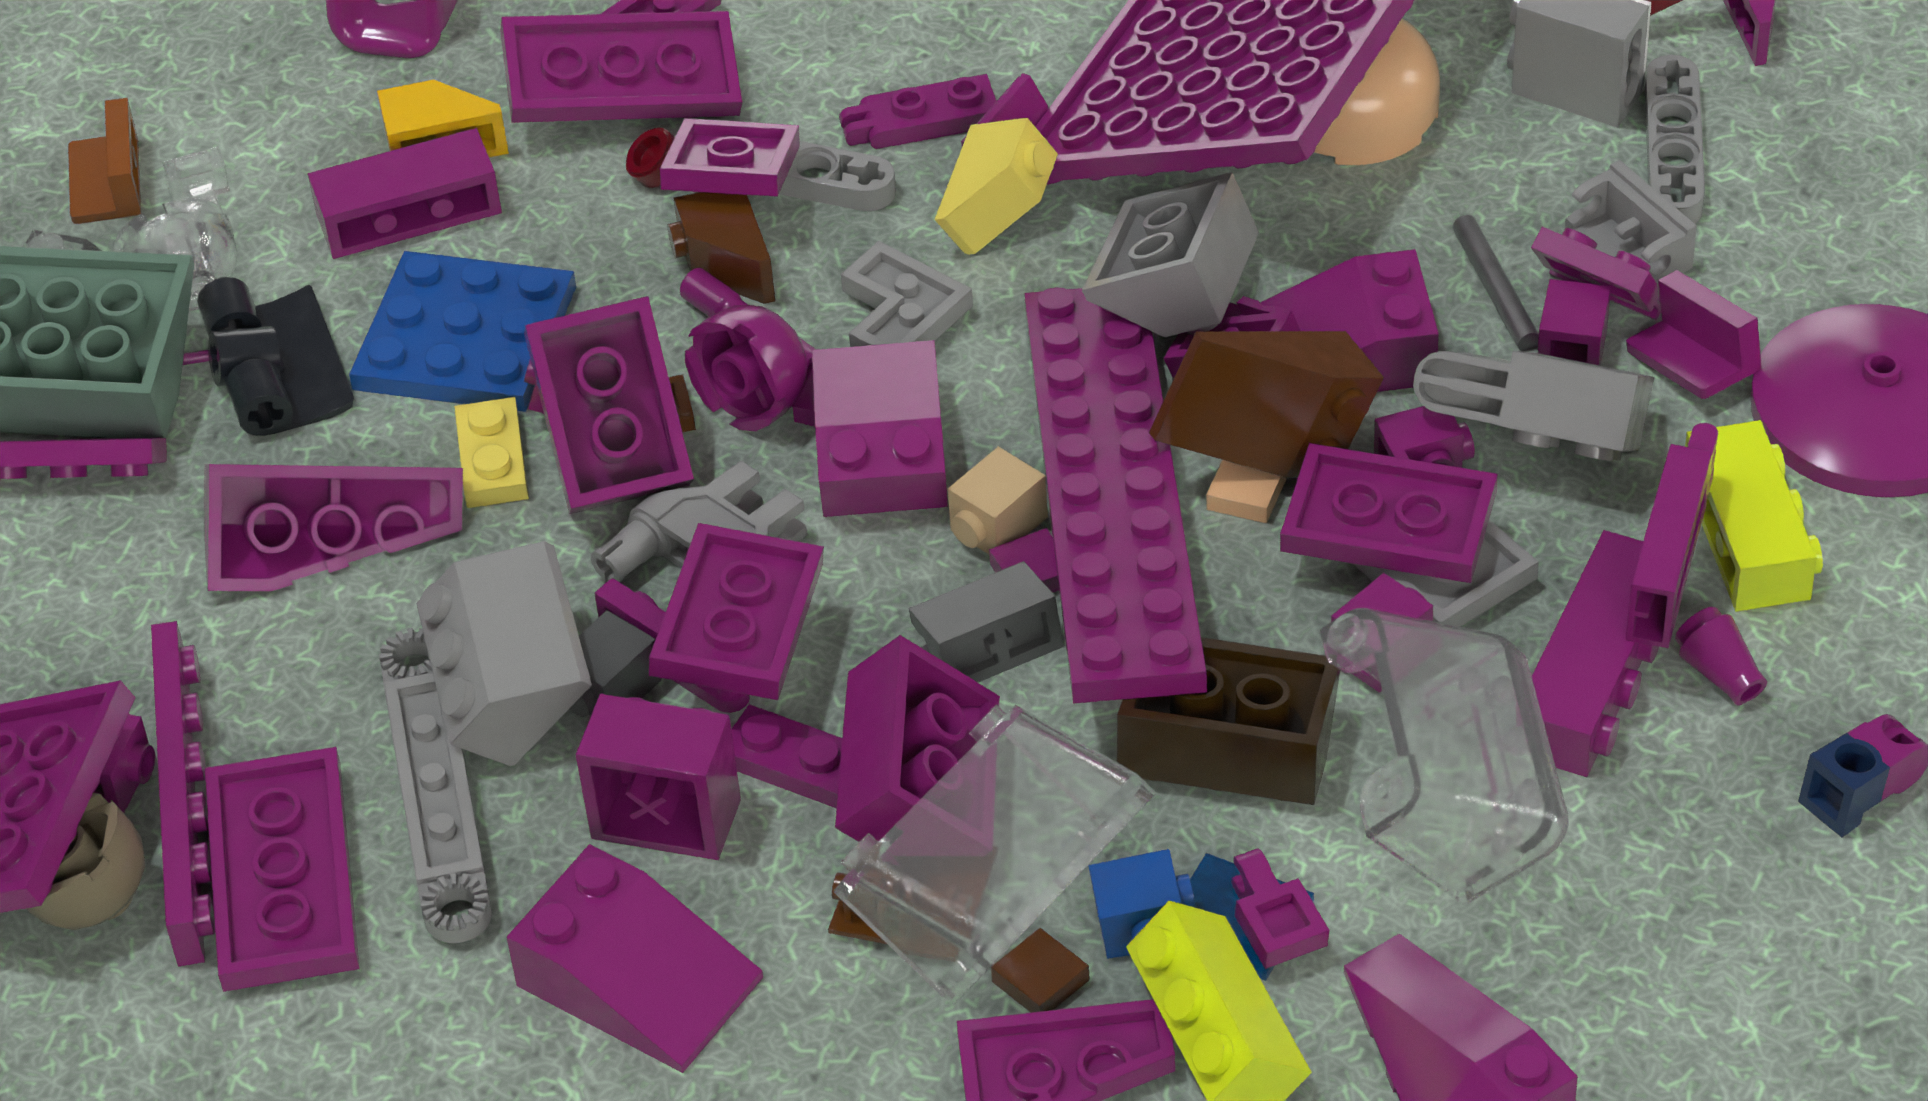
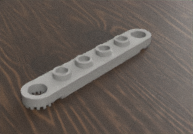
(434, 795)

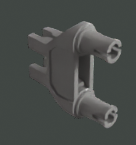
(668, 520)

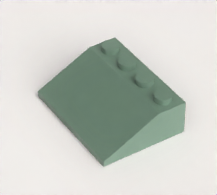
(91, 341)

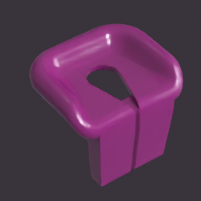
(390, 29)

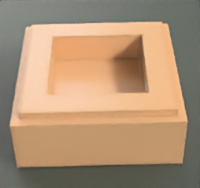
(1244, 492)

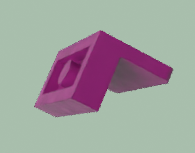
(1701, 338)

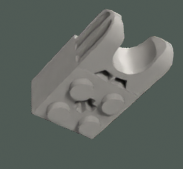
(1540, 399)

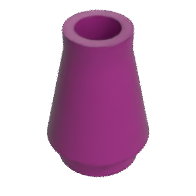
(1720, 654)

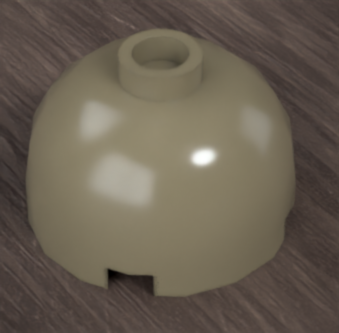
(96, 871)

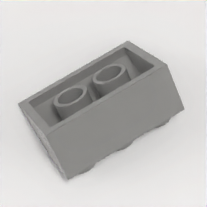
(1175, 257)
(503, 650)

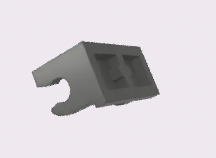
(991, 623)

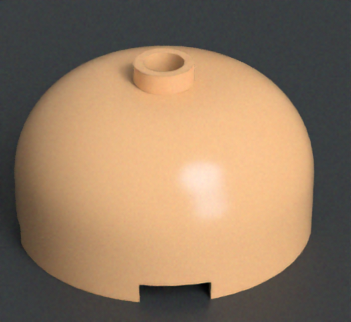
(1389, 105)

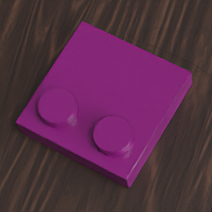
(730, 157)

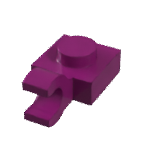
(1275, 916)

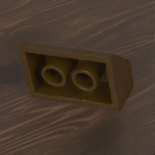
(1251, 733)

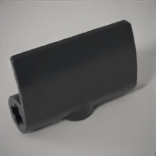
(273, 357)

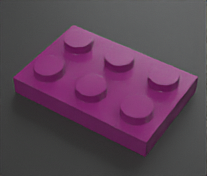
(1389, 513)
(736, 611)

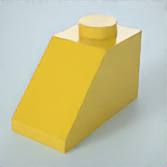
(436, 110)

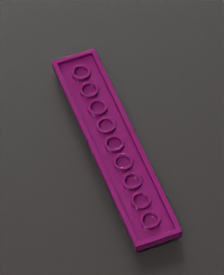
(1112, 504)

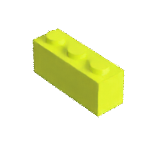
(1757, 522)
(1217, 1006)

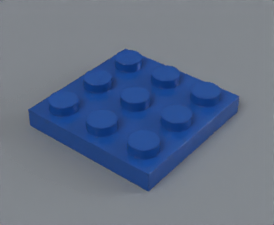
(458, 329)

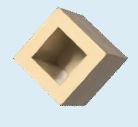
(997, 501)

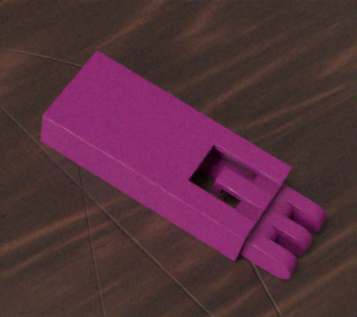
(1671, 538)

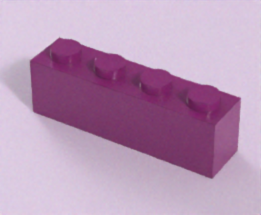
(1588, 661)

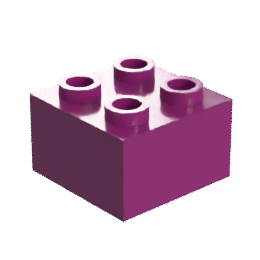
(659, 776)

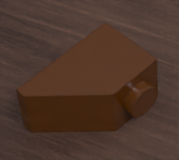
(724, 240)

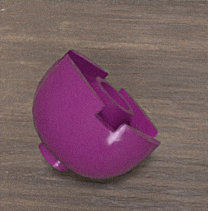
(747, 365)

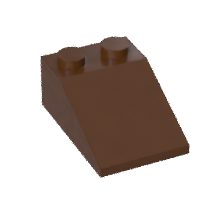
(1267, 396)

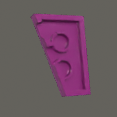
(1065, 1053)

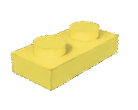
(491, 452)

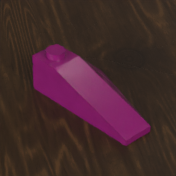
(304, 519)
(1447, 1036)

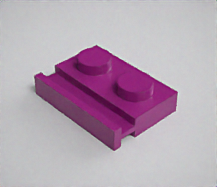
(1576, 259)

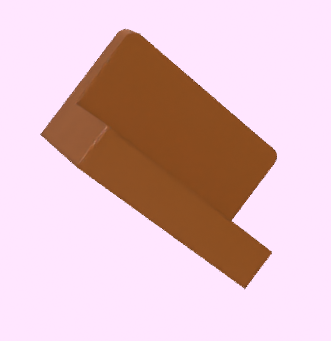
(106, 169)

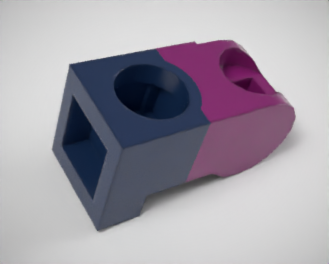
(1861, 772)

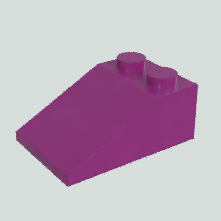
(1379, 305)
(878, 428)
(630, 960)

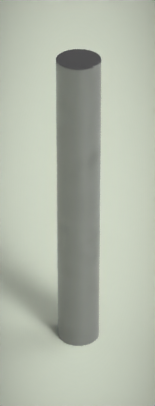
(1496, 282)

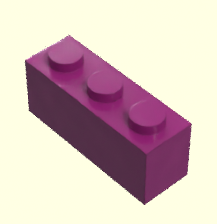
(405, 193)

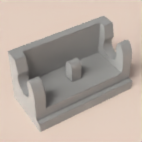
(1634, 219)

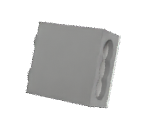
(1581, 55)

